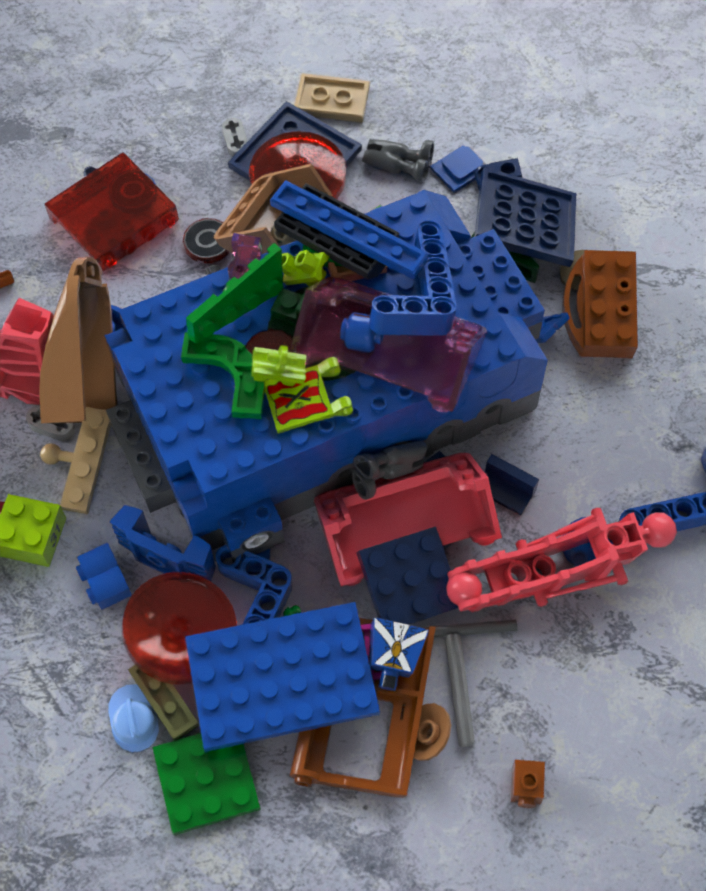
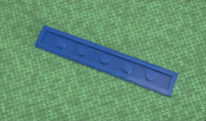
(349, 229)

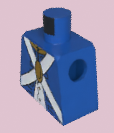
(394, 650)

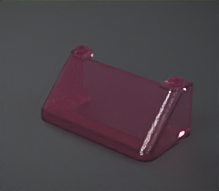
(417, 362)

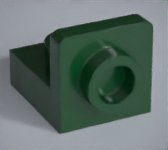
(287, 306)

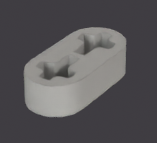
(231, 138)
(49, 429)

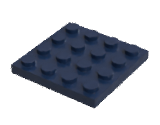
(291, 119)
(528, 216)

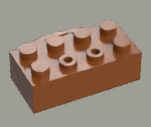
(604, 304)

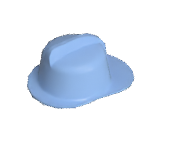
(132, 719)

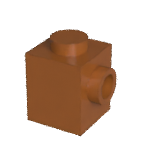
(527, 783)

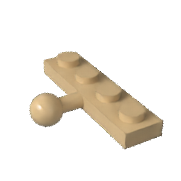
(84, 460)

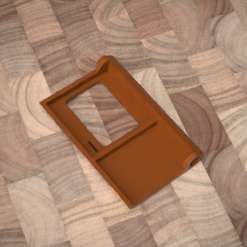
(401, 741)

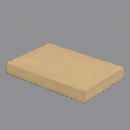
(332, 97)

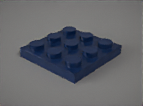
(408, 577)

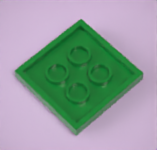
(204, 785)

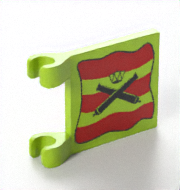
(306, 402)

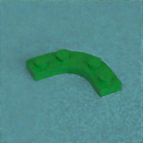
(236, 360)

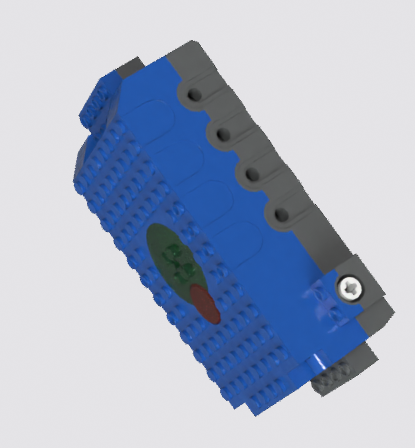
(242, 475)

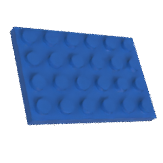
(281, 676)

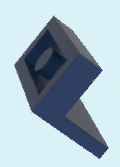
(509, 484)

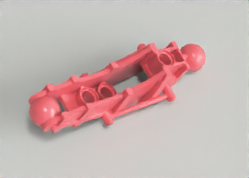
(628, 543)

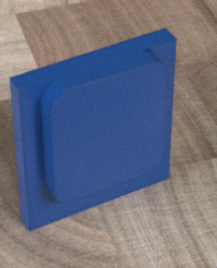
(457, 168)

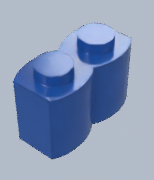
(104, 576)

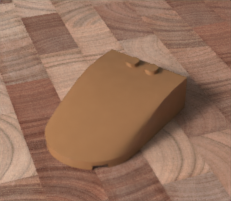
(76, 357)

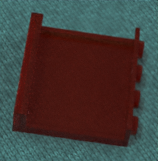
(113, 211)

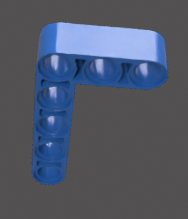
(424, 314)
(690, 504)
(262, 582)

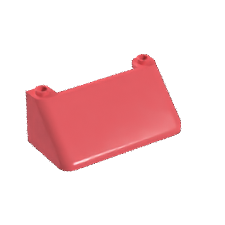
(442, 494)

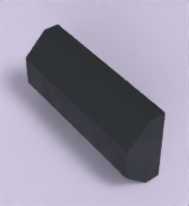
(336, 250)

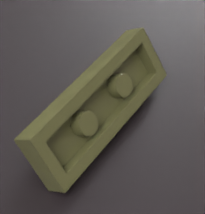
(166, 704)

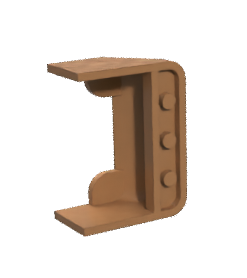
(254, 212)

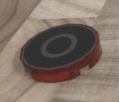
(200, 241)

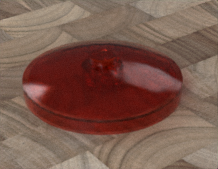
(300, 149)
(165, 613)

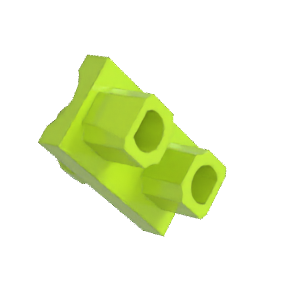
(303, 267)
(278, 365)

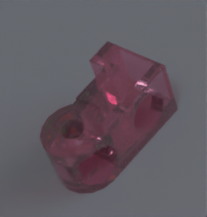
(245, 250)

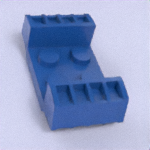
(134, 535)

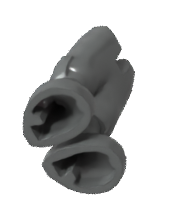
(391, 157)
(387, 464)

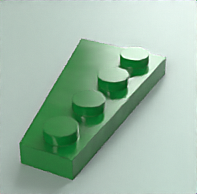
(239, 296)

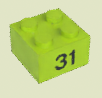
(30, 529)

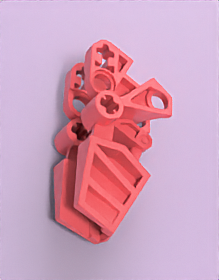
(22, 350)

